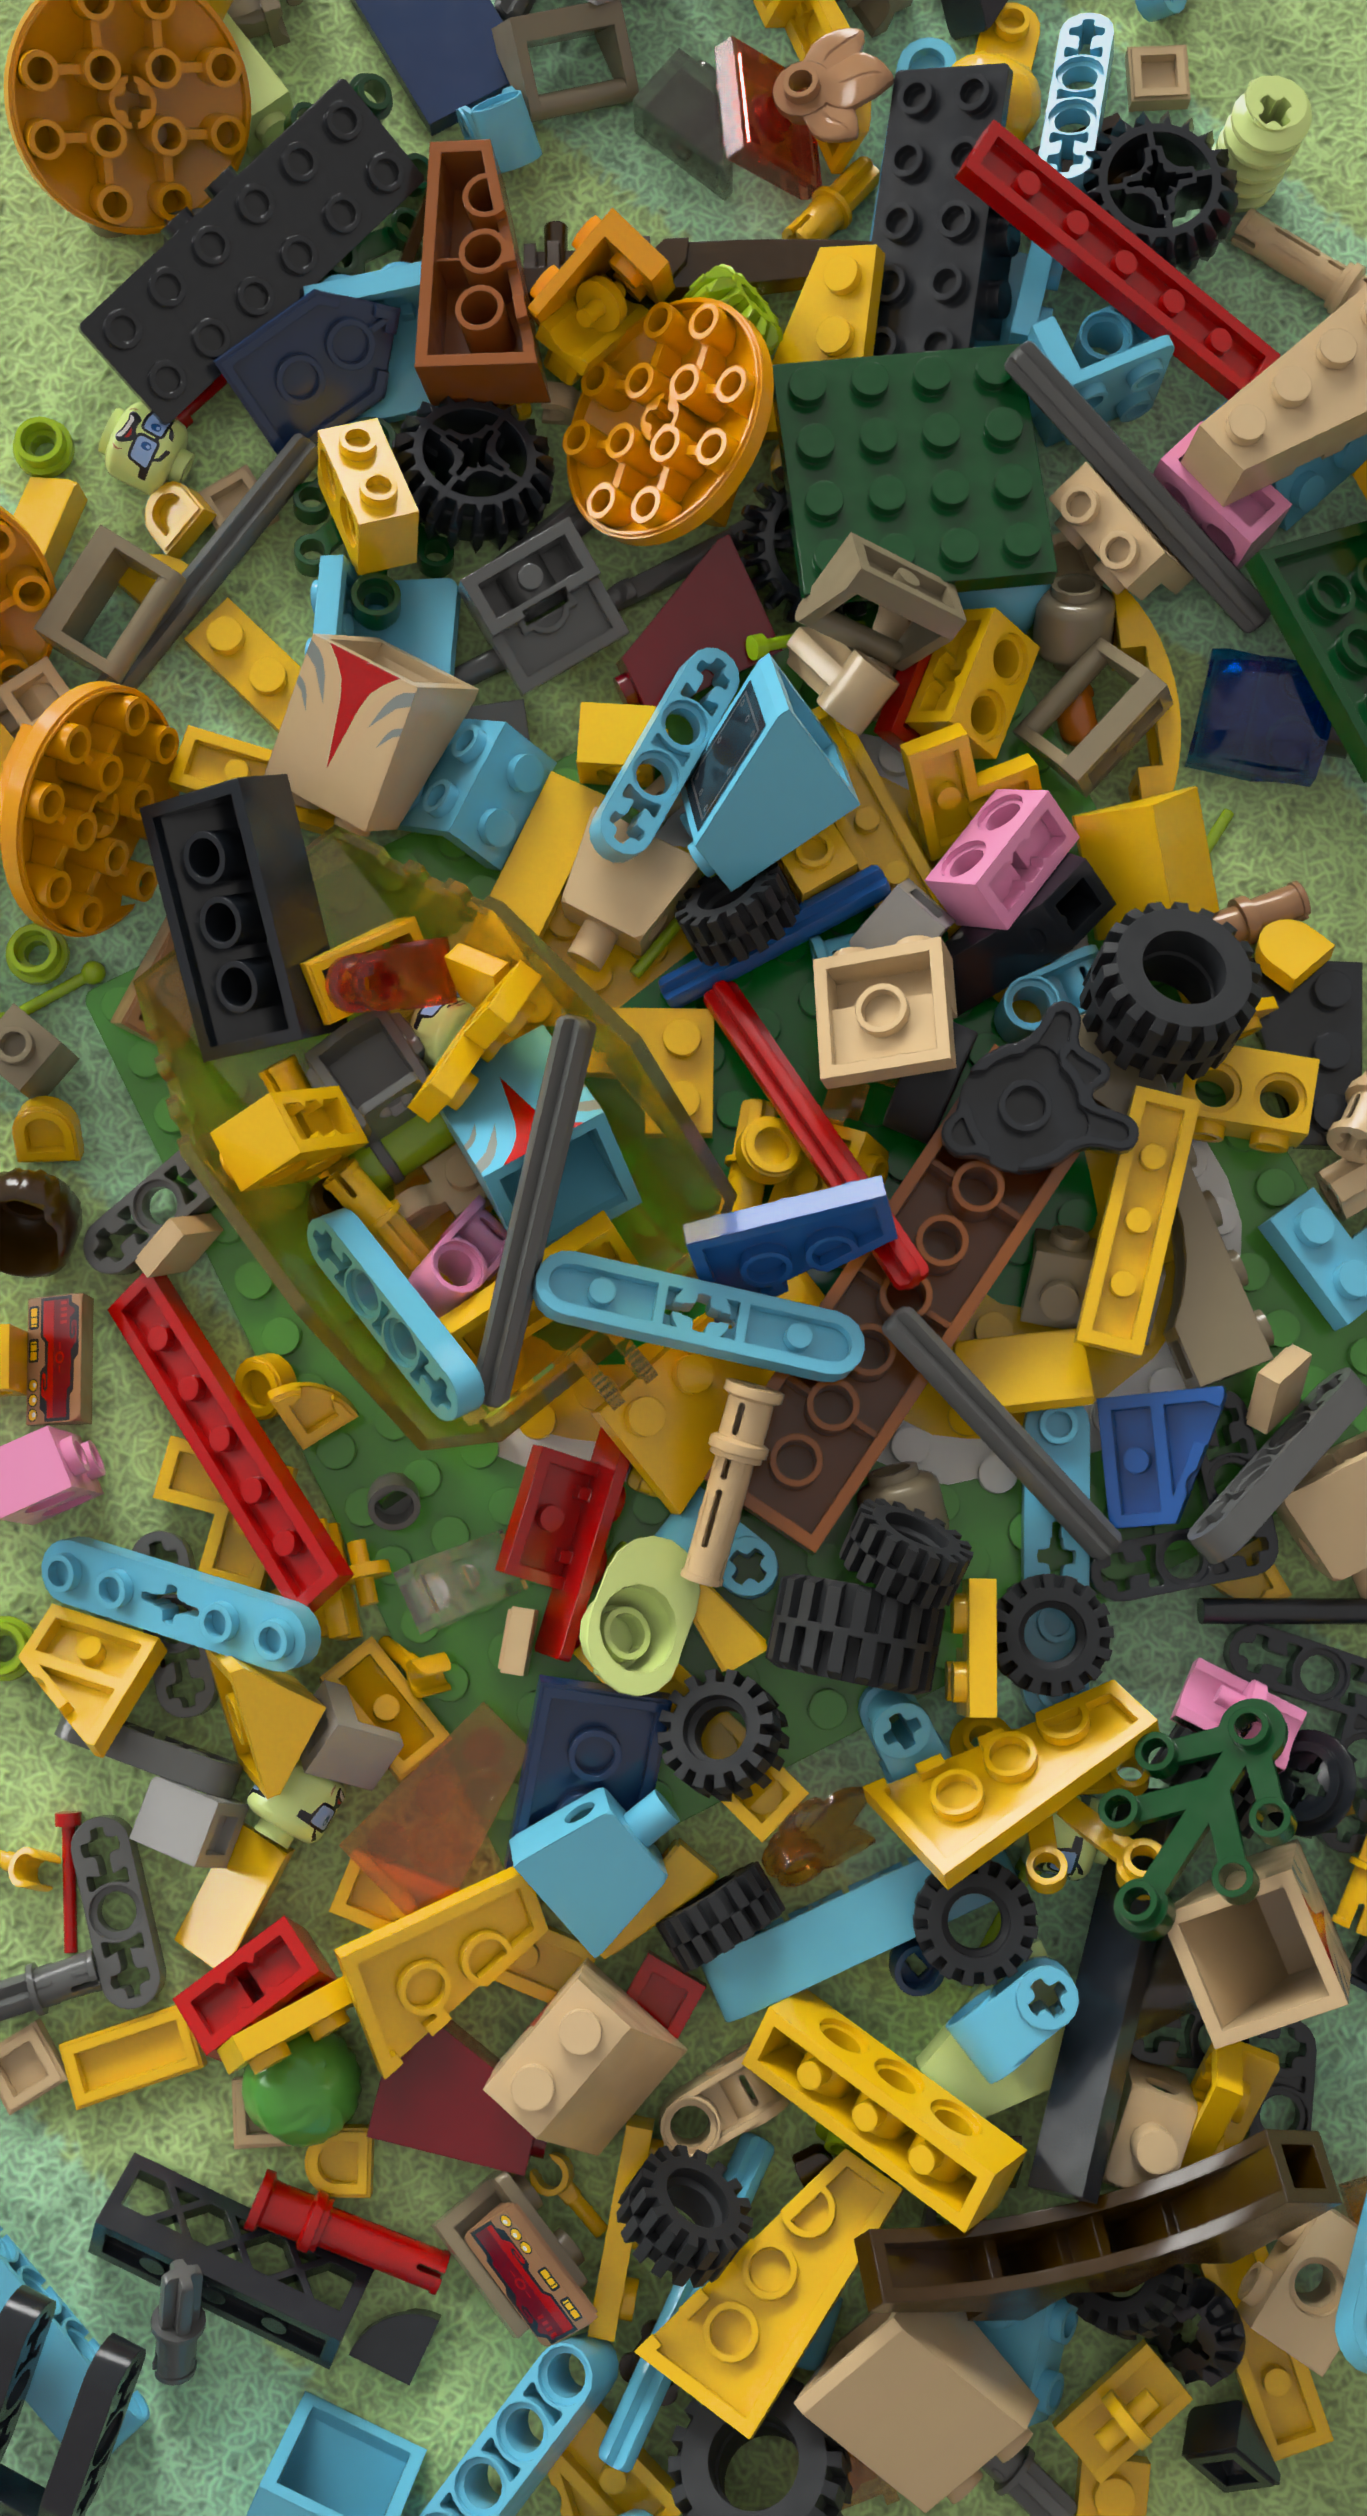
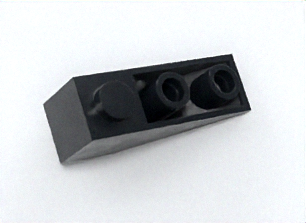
(1048, 927)

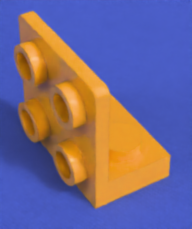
(598, 248)

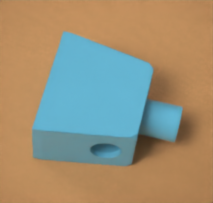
(596, 1862)

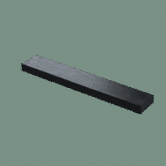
(1096, 2041)

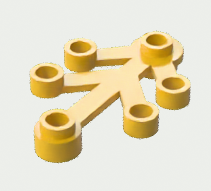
(1076, 1814)

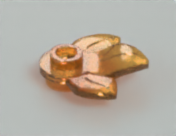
(817, 1837)

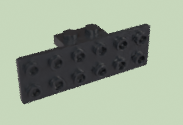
(939, 240)
(251, 250)

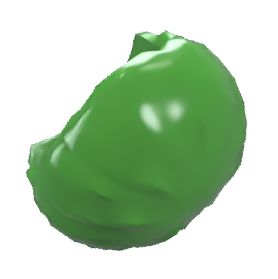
(306, 2093)

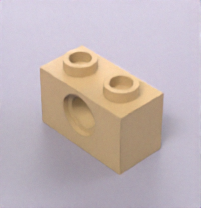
(1295, 2320)

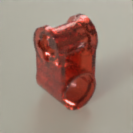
(399, 978)

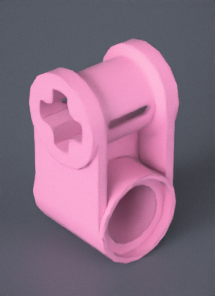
(466, 1254)

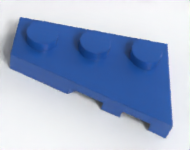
(784, 1238)

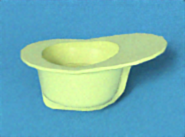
(640, 1617)

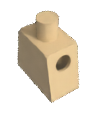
(625, 900)
(1330, 1513)
(1150, 2125)

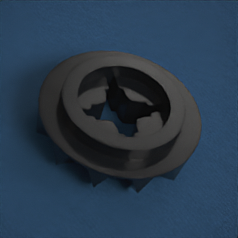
(1337, 1774)
(1218, 2340)

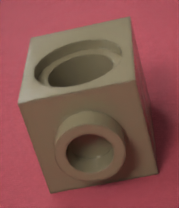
(31, 1055)

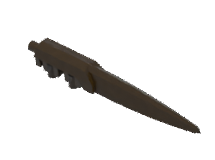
(765, 263)

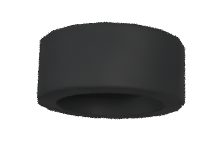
(923, 1098)

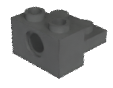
(529, 583)

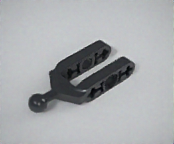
(92, 2423)

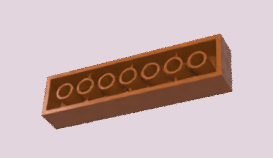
(832, 1433)

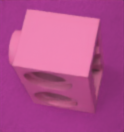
(1236, 528)
(1002, 858)
(47, 1475)

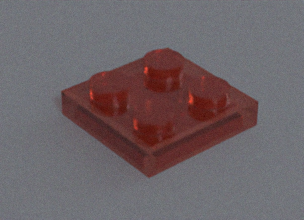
(754, 129)

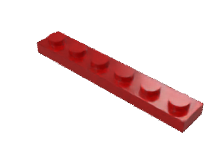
(1113, 261)
(230, 1442)

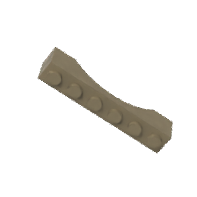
(1210, 1316)

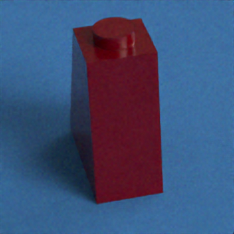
(708, 610)
(441, 2107)

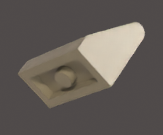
(562, 24)
(893, 584)
(89, 590)
(1117, 730)

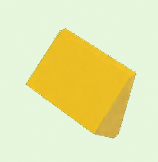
(1149, 854)
(266, 1717)

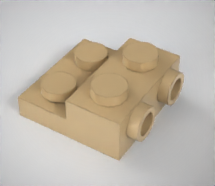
(1126, 546)
(885, 1011)

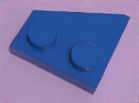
(1155, 1451)

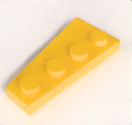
(671, 1418)
(988, 1797)
(754, 2323)

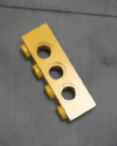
(884, 2108)

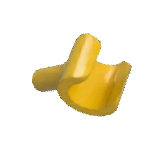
(423, 1673)
(24, 1867)
(569, 2194)

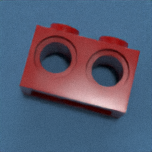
(253, 1984)

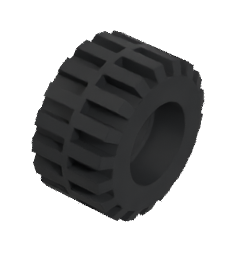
(1194, 958)
(854, 1634)
(711, 2443)

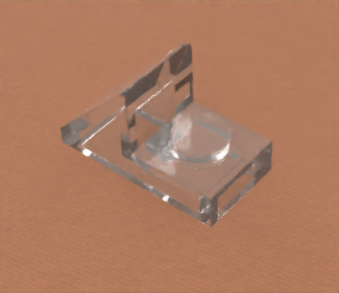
(456, 1583)

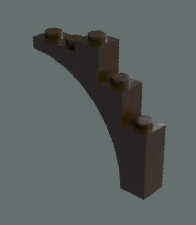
(1033, 2259)

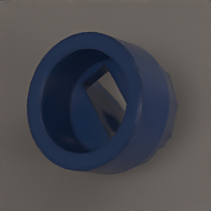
(905, 1977)

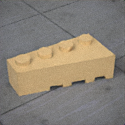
(1290, 413)

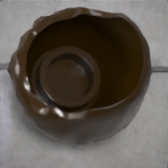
(36, 1223)

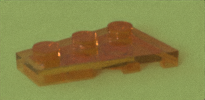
(437, 1818)

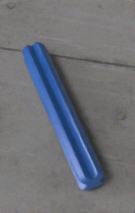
(815, 917)

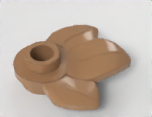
(838, 84)

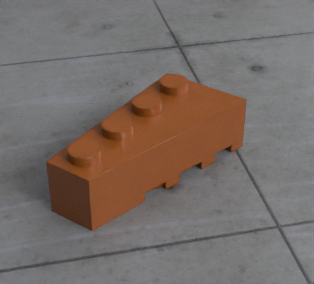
(473, 291)

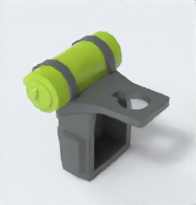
(379, 1072)

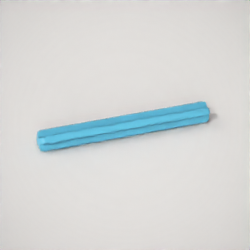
(648, 2385)

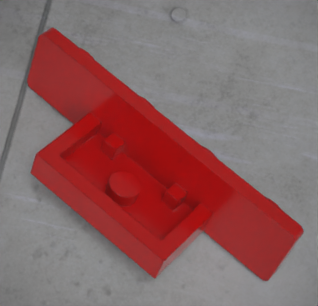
(562, 1533)

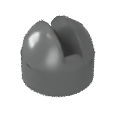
(400, 1507)

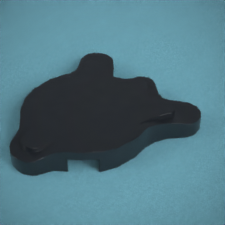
(1035, 1102)

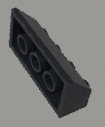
(240, 912)

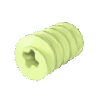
(1264, 137)

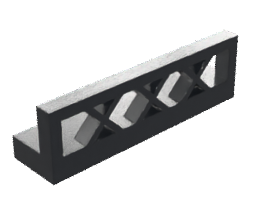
(229, 2285)

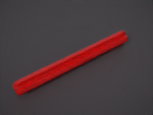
(804, 1118)

